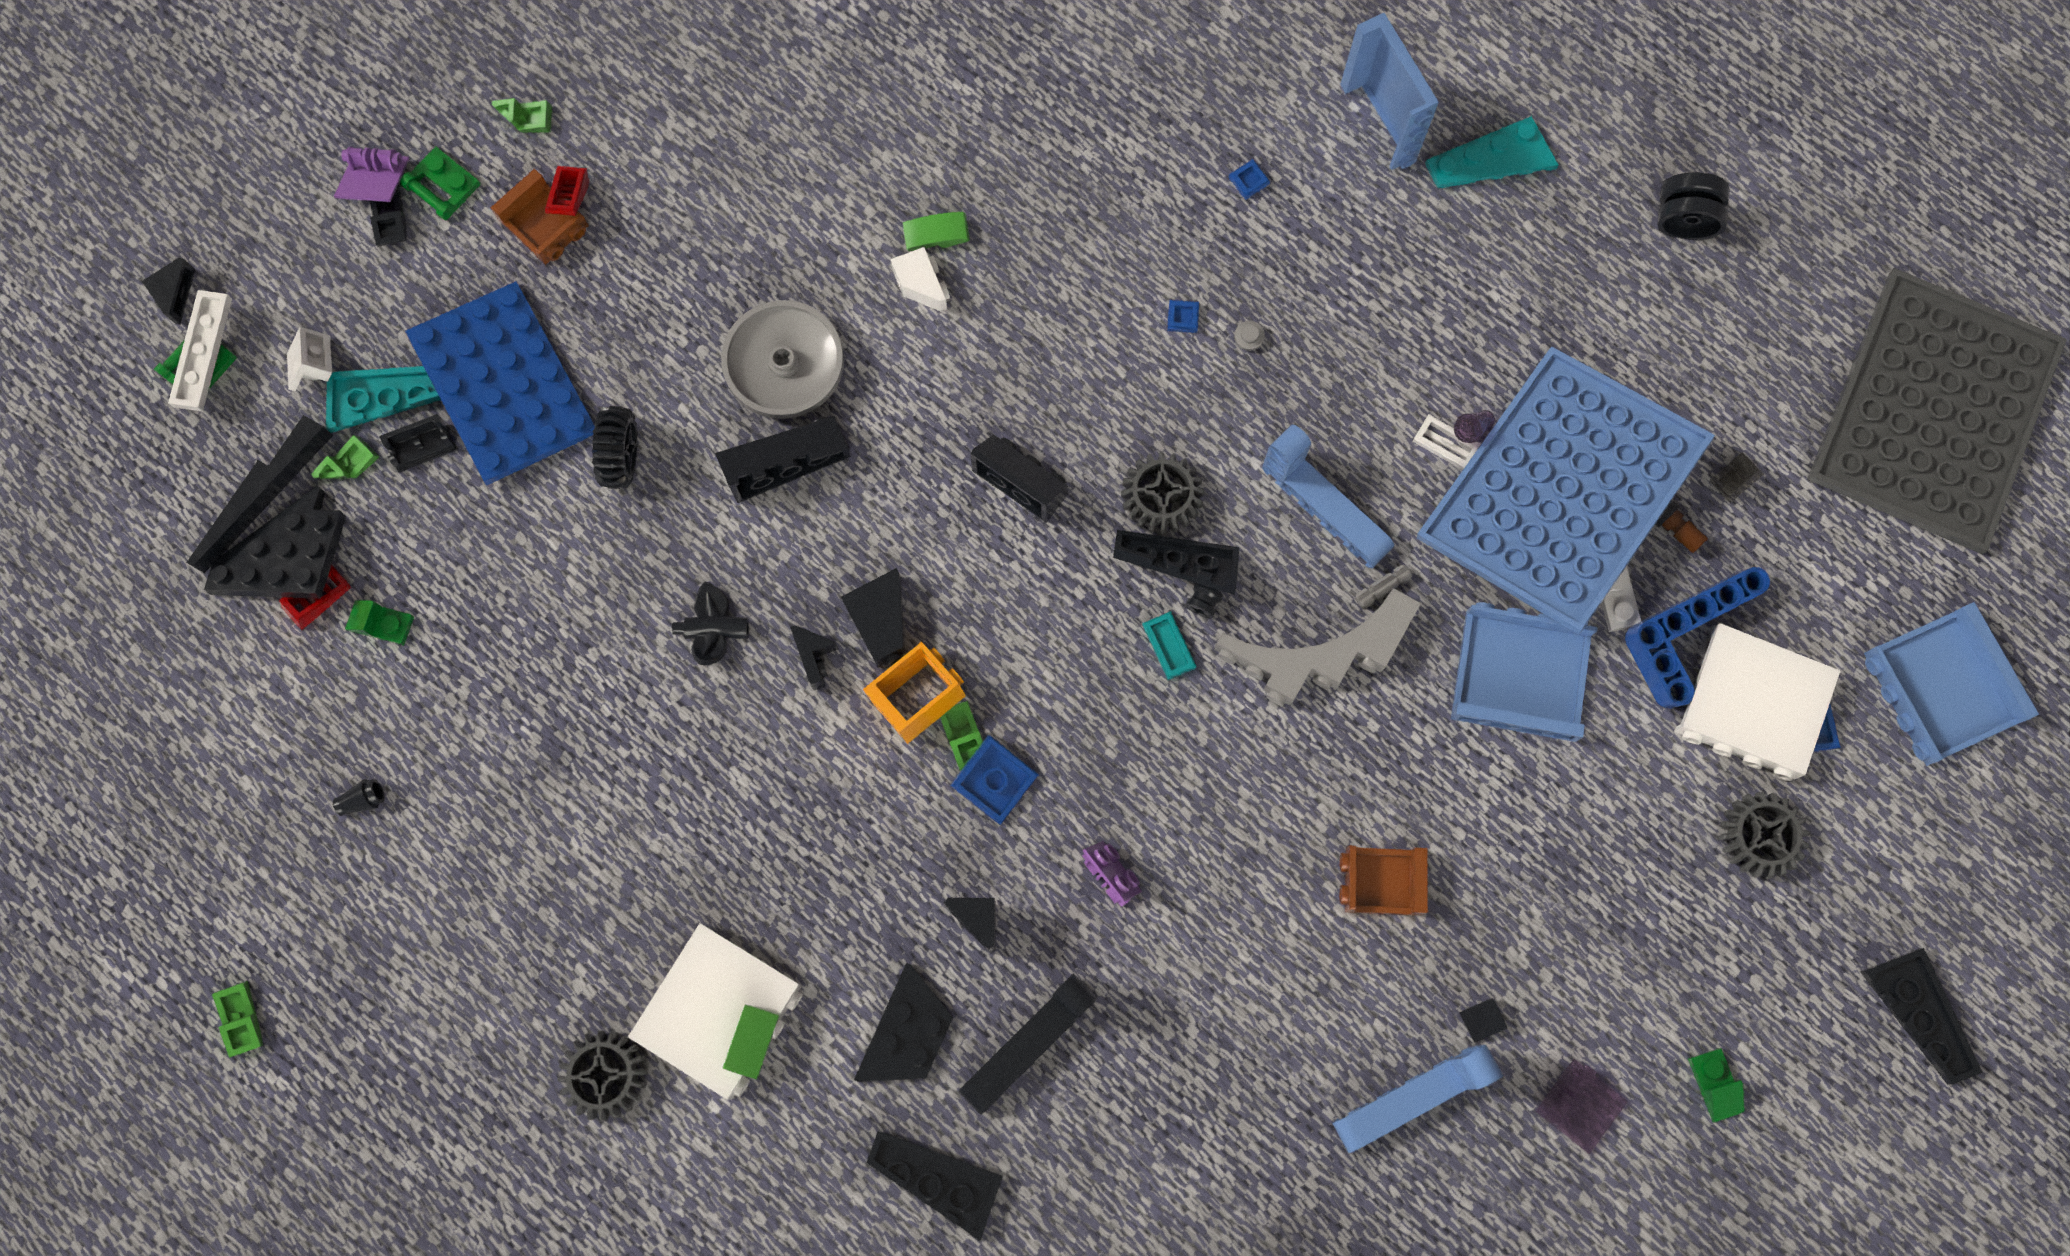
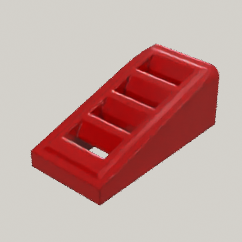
(568, 184)
(311, 612)

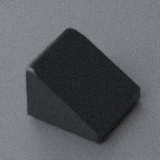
(1483, 1020)

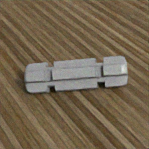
(1383, 586)

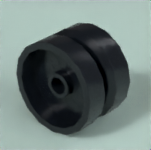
(1693, 206)

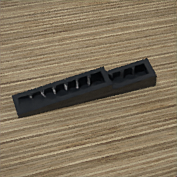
(259, 490)

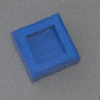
(1249, 179)
(1183, 316)

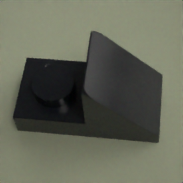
(809, 647)

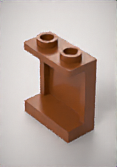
(525, 217)
(1385, 881)

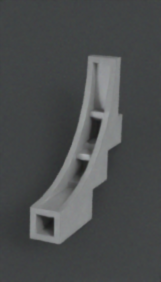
(1328, 662)

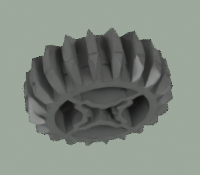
(1174, 493)
(1786, 819)
(602, 1090)

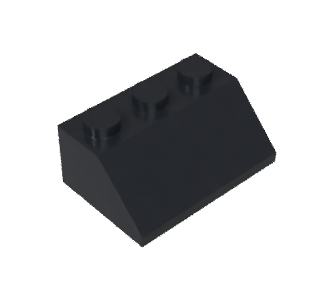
(1019, 476)

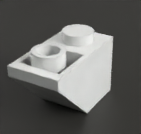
(918, 279)

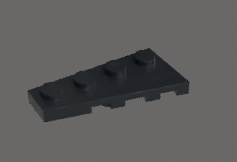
(1922, 1008)

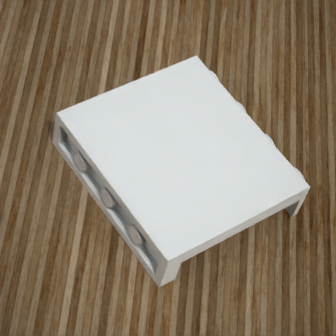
(1758, 703)
(701, 1004)

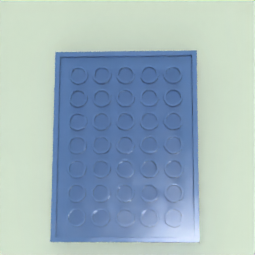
(1565, 489)

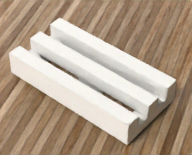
(1439, 451)

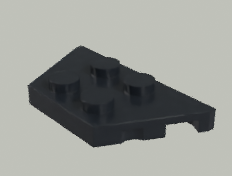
(907, 1033)

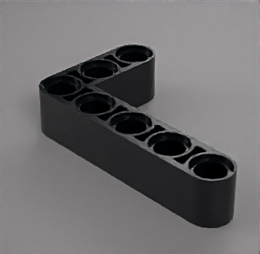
(1028, 1044)

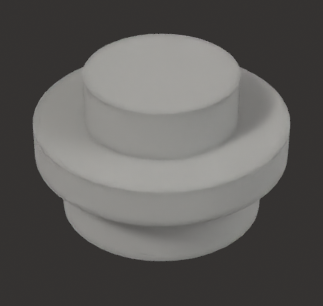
(1249, 335)

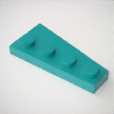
(1502, 153)
(374, 394)

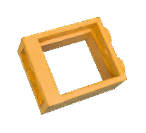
(903, 671)

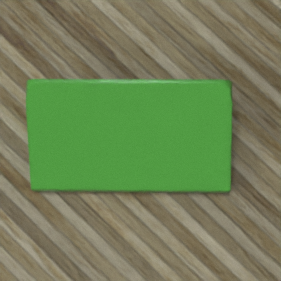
(750, 1042)

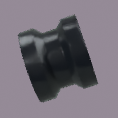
(1204, 600)

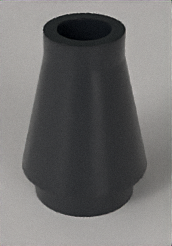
(361, 797)

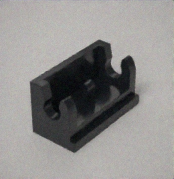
(418, 443)

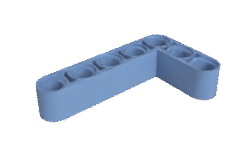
(1320, 498)
(1466, 1071)

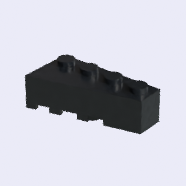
(782, 457)

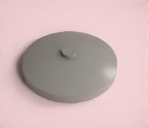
(782, 359)

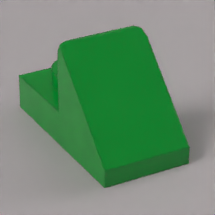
(379, 622)
(1719, 1090)

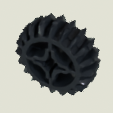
(614, 447)

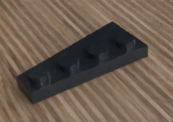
(1186, 559)
(943, 1182)

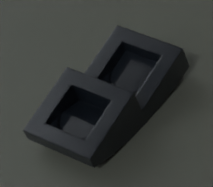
(388, 221)

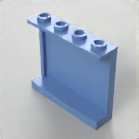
(1392, 84)
(1521, 673)
(1949, 684)

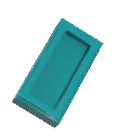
(1169, 645)

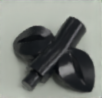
(711, 626)

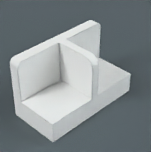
(309, 357)

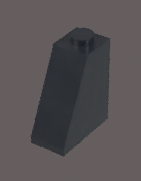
(878, 617)

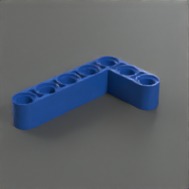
(1685, 620)

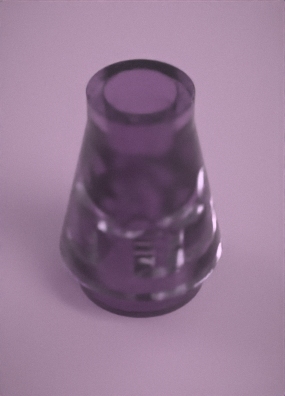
(1472, 426)

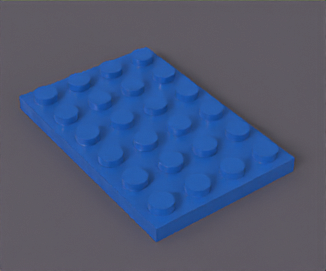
(501, 382)

